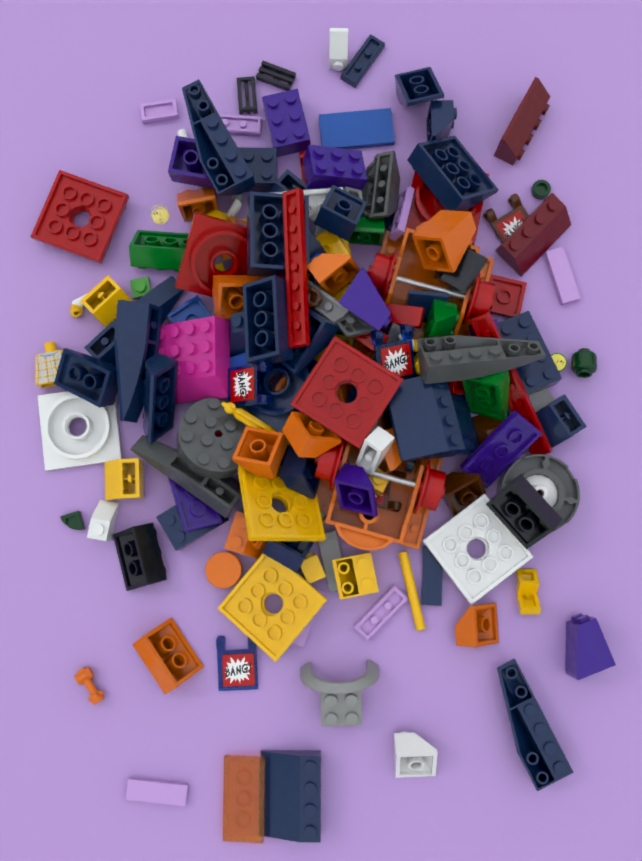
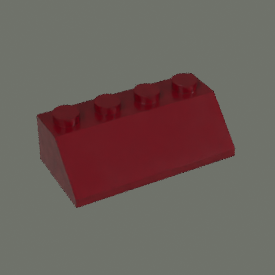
(523, 122)
(535, 234)

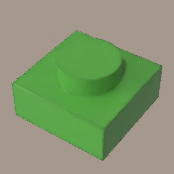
(140, 287)

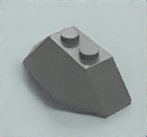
(382, 186)

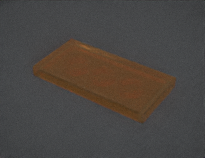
(243, 798)

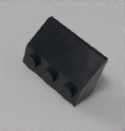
(524, 512)
(140, 556)

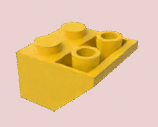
(103, 300)
(124, 479)
(355, 575)

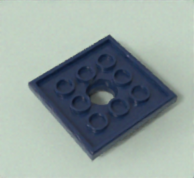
(279, 411)

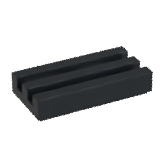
(277, 73)
(248, 109)

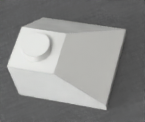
(413, 756)

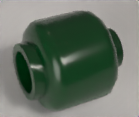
(584, 363)

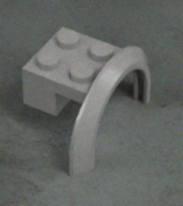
(340, 700)

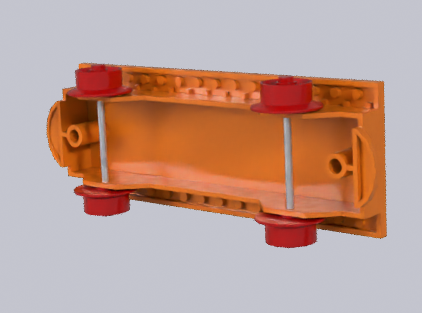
(394, 274)

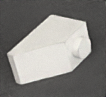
(338, 48)
(374, 450)
(103, 521)

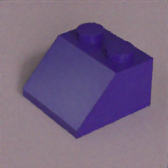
(355, 490)

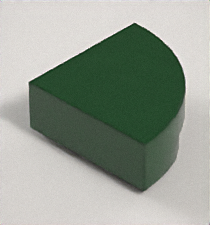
(73, 520)

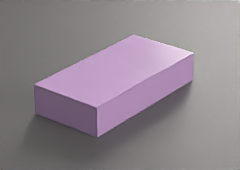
(159, 111)

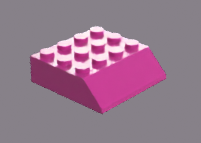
(202, 357)

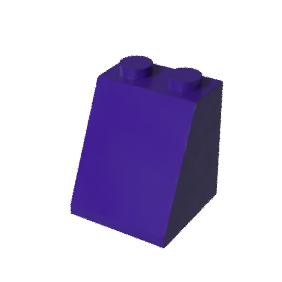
(366, 301)
(585, 647)

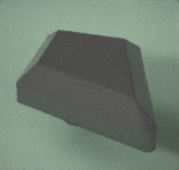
(353, 326)

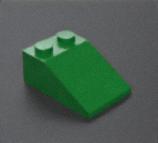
(488, 395)

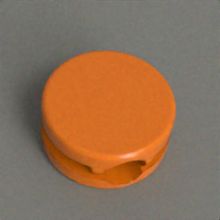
(224, 569)

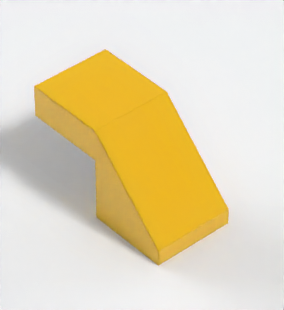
(526, 591)

